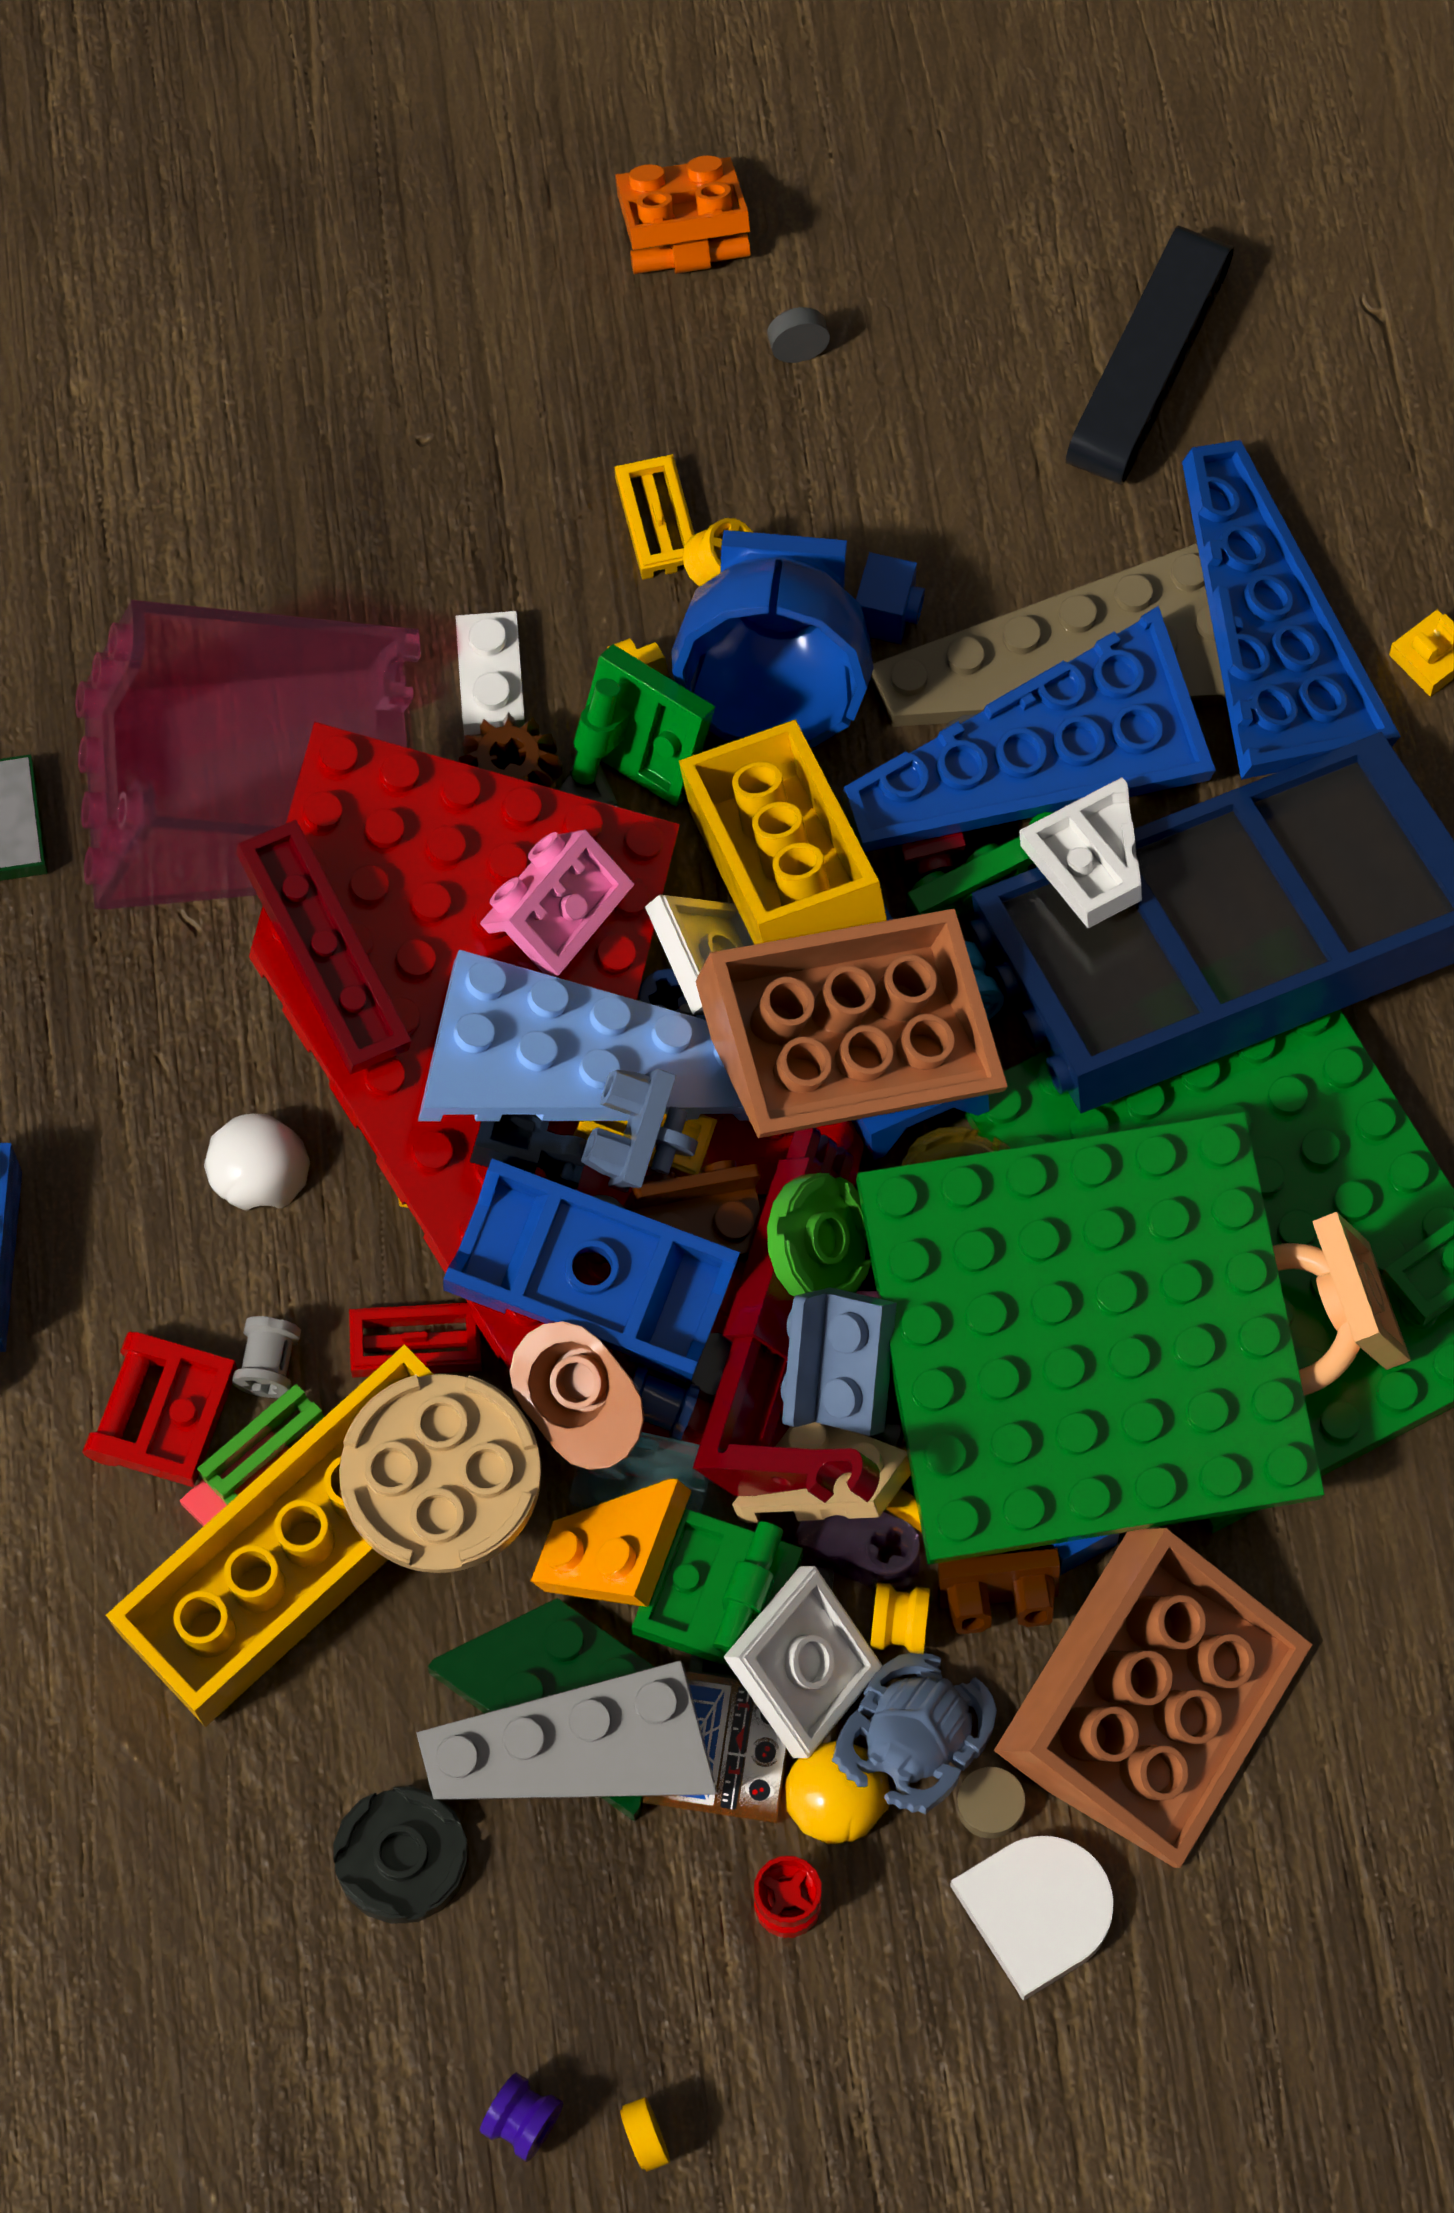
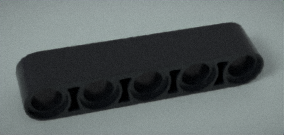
(1149, 355)

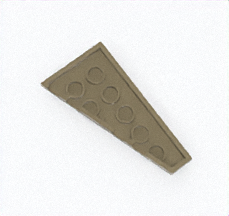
(994, 657)

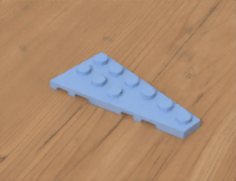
(547, 1045)

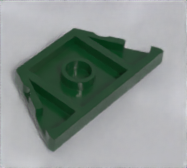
(536, 1658)

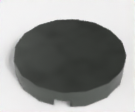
(400, 1855)

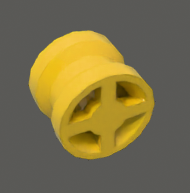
(703, 550)
(900, 1618)

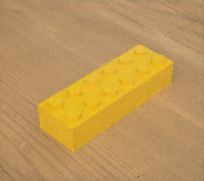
(258, 1568)

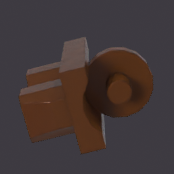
(1011, 1576)

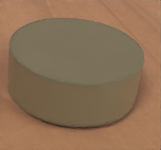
(990, 1802)

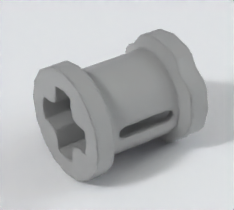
(266, 1356)

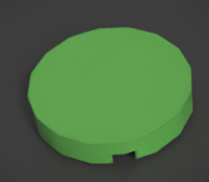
(818, 1235)

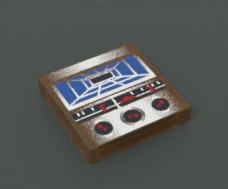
(742, 1753)

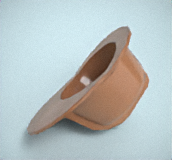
(577, 1395)

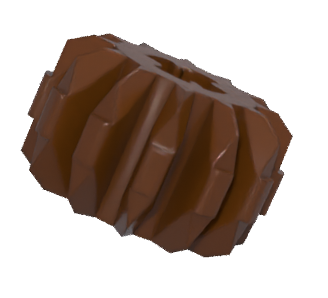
(514, 752)

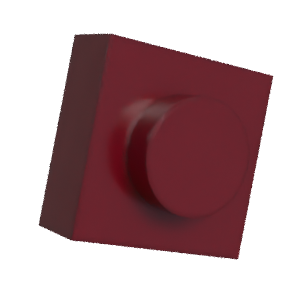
(930, 855)

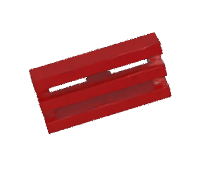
(412, 1316)

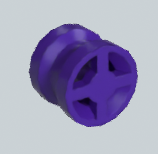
(521, 2117)

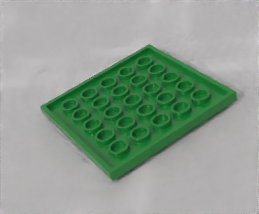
(1088, 1337)

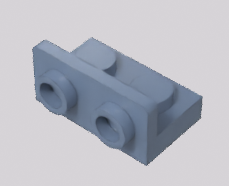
(838, 1361)

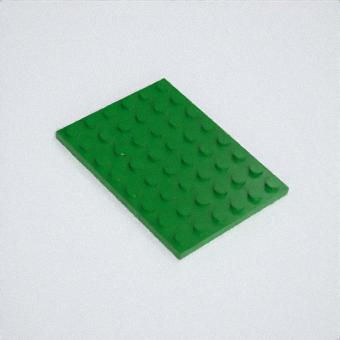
(1321, 1144)

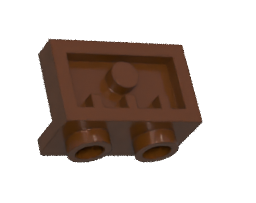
(711, 1205)

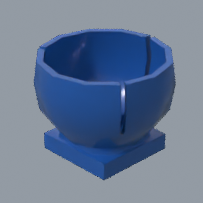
(776, 638)

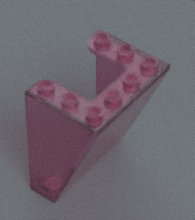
(205, 733)

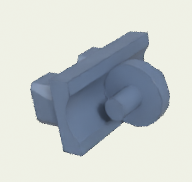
(628, 1156)

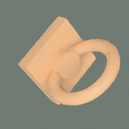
(1352, 1298)

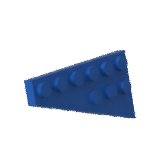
(1044, 746)

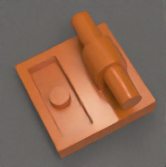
(684, 209)

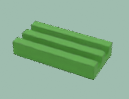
(252, 1434)

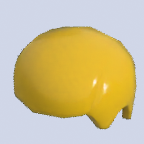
(829, 1804)

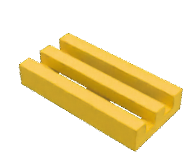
(667, 558)

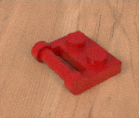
(179, 1416)

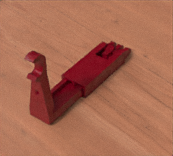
(748, 1399)

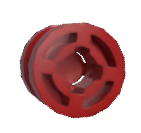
(792, 1885)

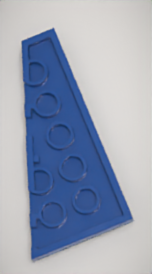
(1279, 646)

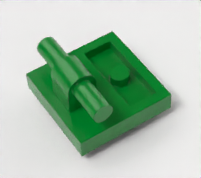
(639, 726)
(715, 1585)

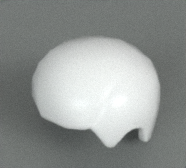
(256, 1162)

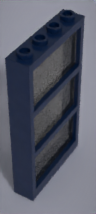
(1244, 928)

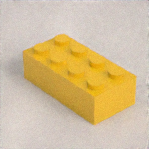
(780, 837)

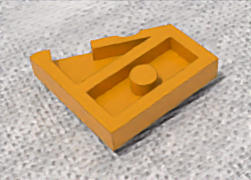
(613, 1547)

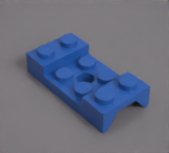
(650, 1307)

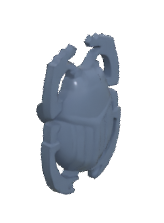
(916, 1730)

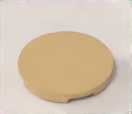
(440, 1472)

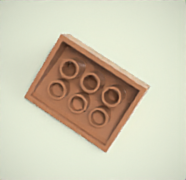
(850, 1023)
(1154, 1695)

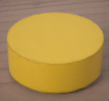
(644, 2134)

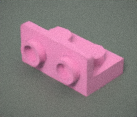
(558, 899)

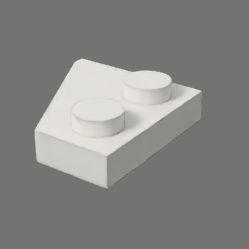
(1089, 853)

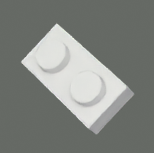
(489, 669)

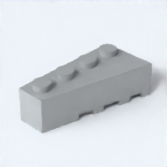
(592, 1741)

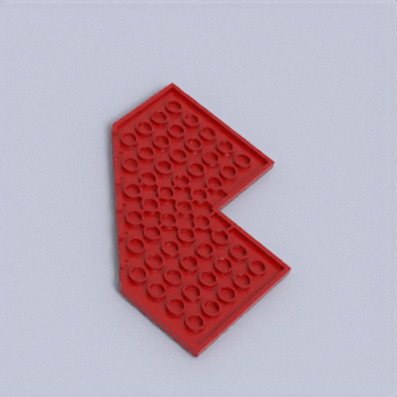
(414, 864)

